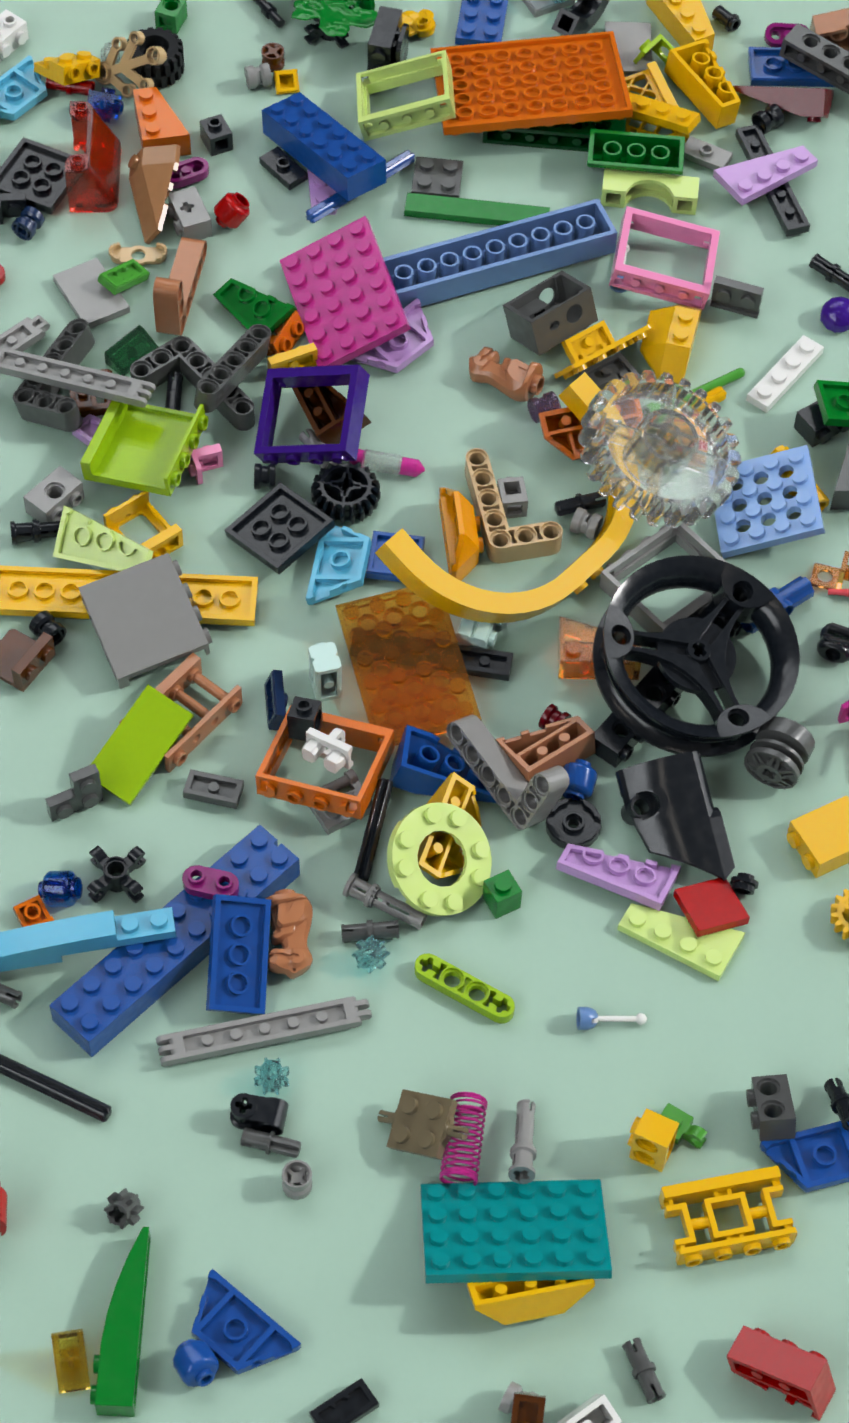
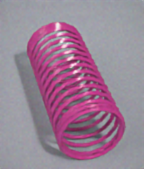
(459, 1169)

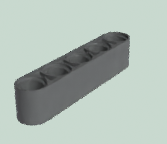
(232, 367)

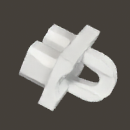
(335, 757)

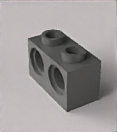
(772, 1107)

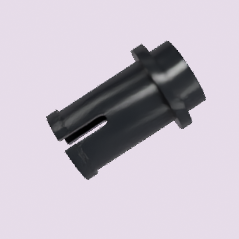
(730, 21)

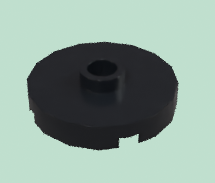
(573, 812)

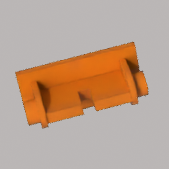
(286, 335)

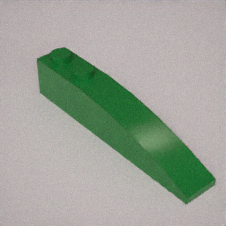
(122, 1336)

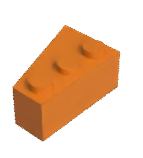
(158, 122)

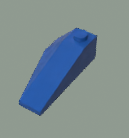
(425, 764)

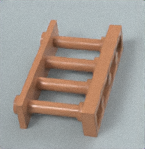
(173, 686)

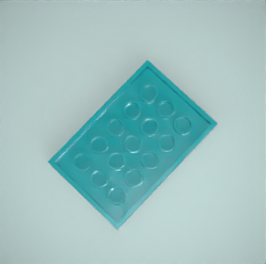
(514, 1231)

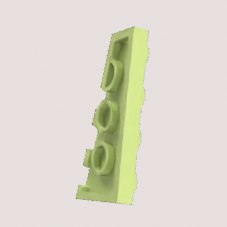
(94, 544)
(677, 939)

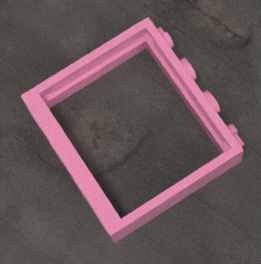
(657, 284)

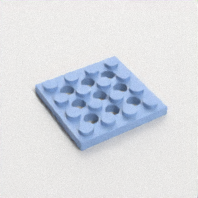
(780, 508)

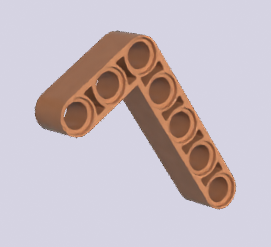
(175, 294)

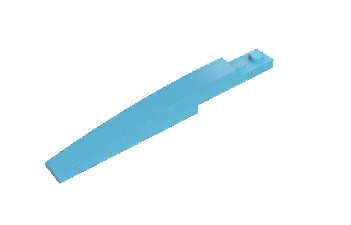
(51, 940)

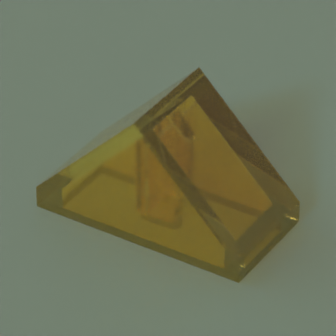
(71, 1360)

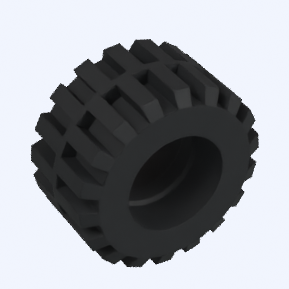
(174, 64)

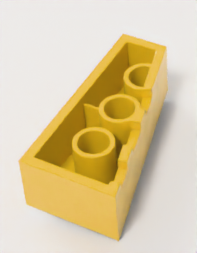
(684, 20)

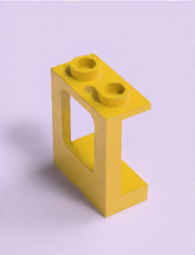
(164, 542)

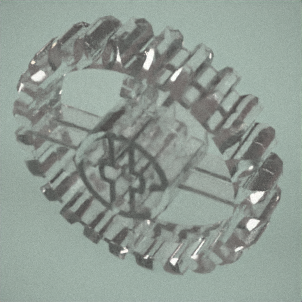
(659, 449)

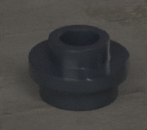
(744, 884)

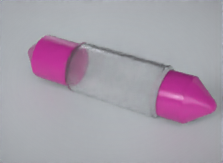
(389, 463)

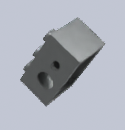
(545, 325)

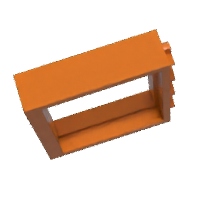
(356, 734)

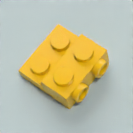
(69, 67)

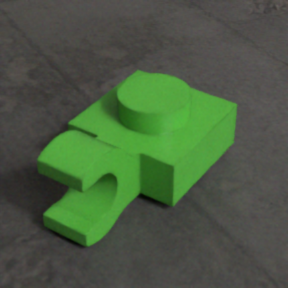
(692, 1133)

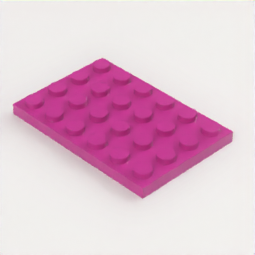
(344, 294)

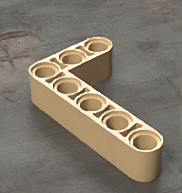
(516, 542)

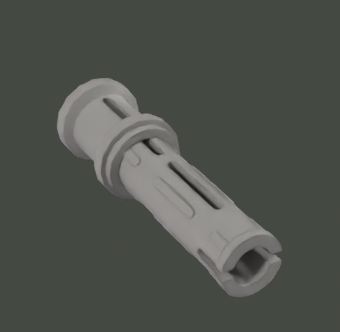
(374, 892)
(523, 1151)

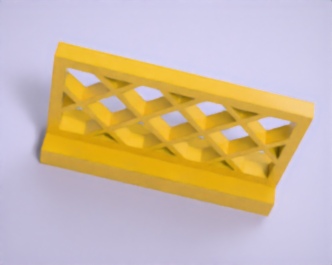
(658, 89)

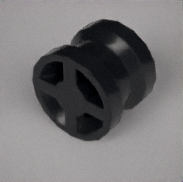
(264, 476)

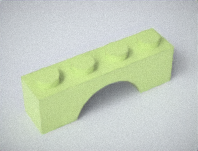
(676, 191)

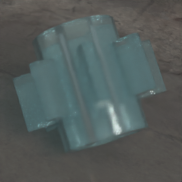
(370, 954)
(271, 1076)

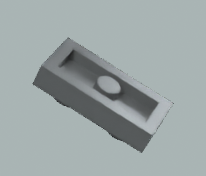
(213, 789)

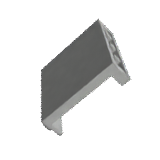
(144, 617)

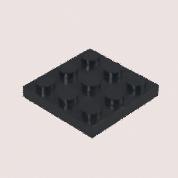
(37, 172)
(279, 528)

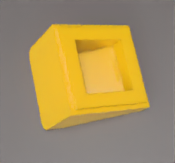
(286, 81)

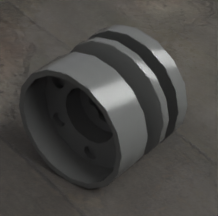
(779, 753)

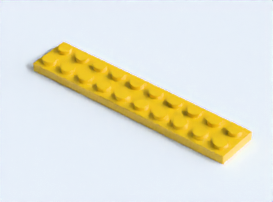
(56, 590)

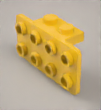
(595, 345)

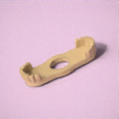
(153, 255)

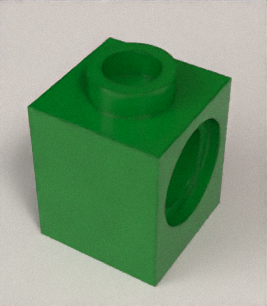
(171, 14)

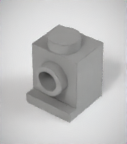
(513, 496)

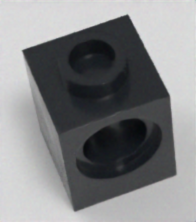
(303, 715)

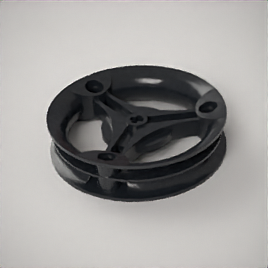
(695, 655)

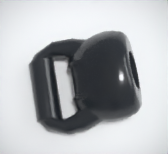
(833, 647)

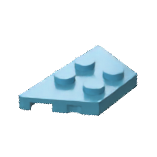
(20, 90)
(338, 564)

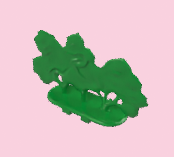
(335, 15)

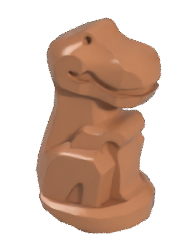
(511, 377)
(290, 925)

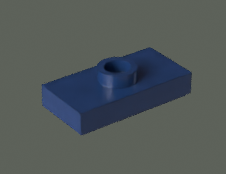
(275, 699)

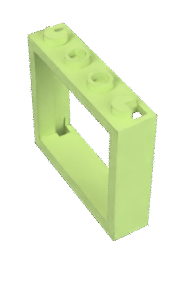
(412, 114)

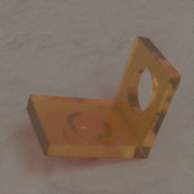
(837, 574)

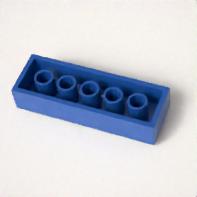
(324, 146)

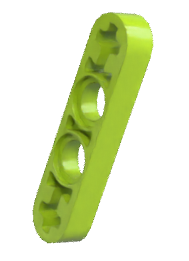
(467, 984)

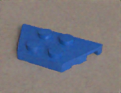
(814, 1157)
(238, 1328)

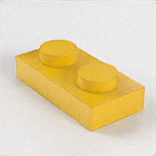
(299, 357)

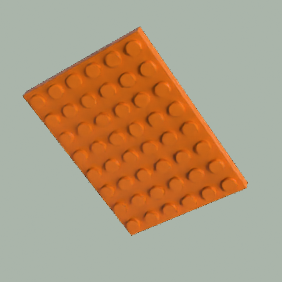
(535, 83)

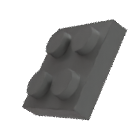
(437, 177)

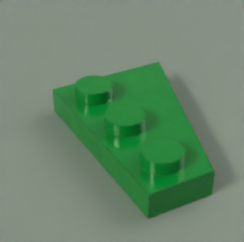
(251, 306)

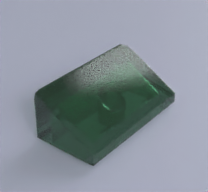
(129, 349)

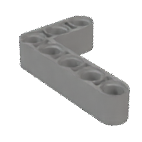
(520, 801)

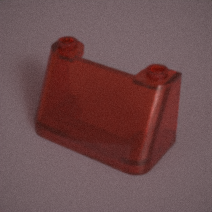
(95, 175)

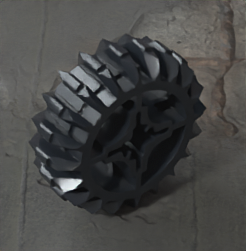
(360, 497)

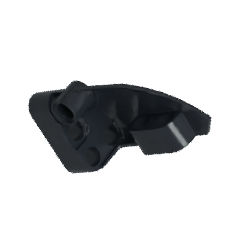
(676, 812)

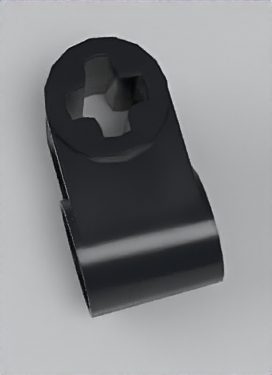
(261, 1113)

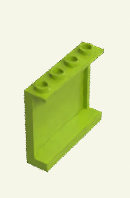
(143, 447)

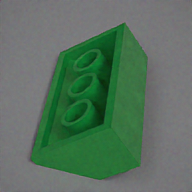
(636, 151)

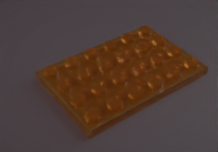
(406, 662)

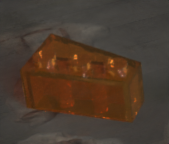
(576, 648)

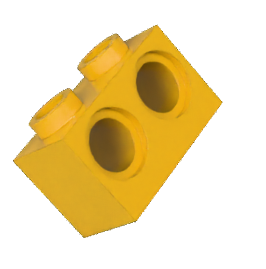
(652, 1139)

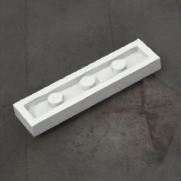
(784, 373)

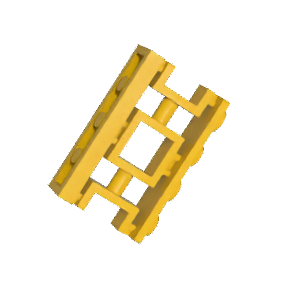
(721, 1193)

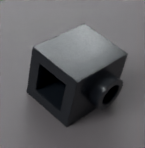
(216, 135)

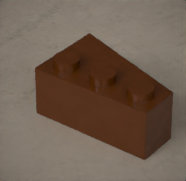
(324, 411)

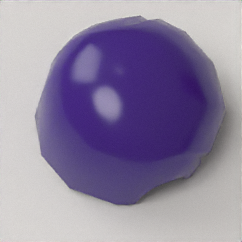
(836, 314)

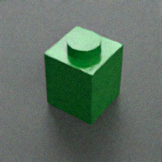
(502, 894)

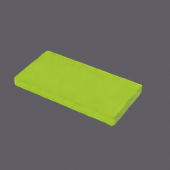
(140, 744)

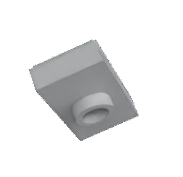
(706, 154)

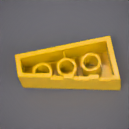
(703, 82)

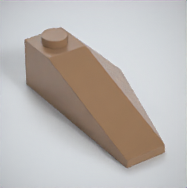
(151, 185)

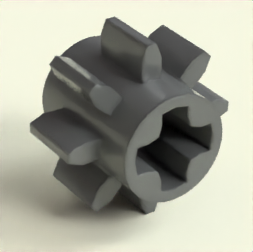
(123, 1208)

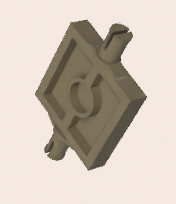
(422, 1124)

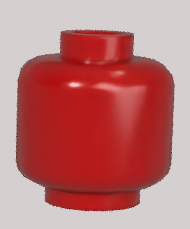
(231, 210)

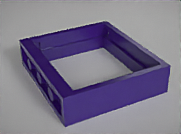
(313, 376)

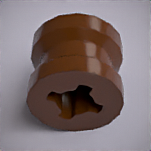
(273, 55)

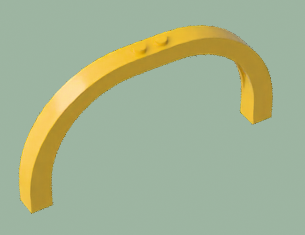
(460, 599)

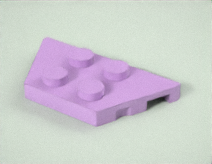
(405, 348)

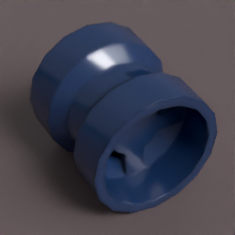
(26, 225)

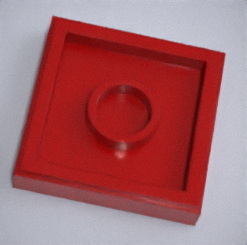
(711, 906)

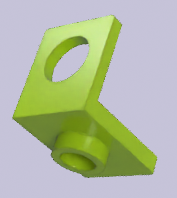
(655, 45)

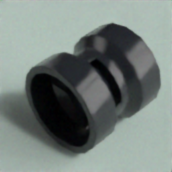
(769, 118)
(46, 623)

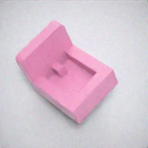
(205, 459)

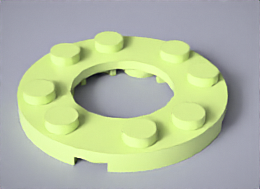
(404, 865)

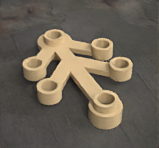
(108, 71)

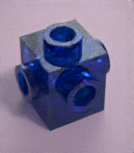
(106, 103)

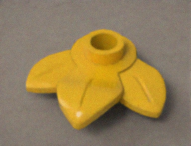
(419, 23)

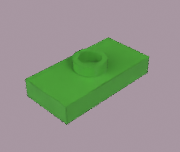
(123, 276)

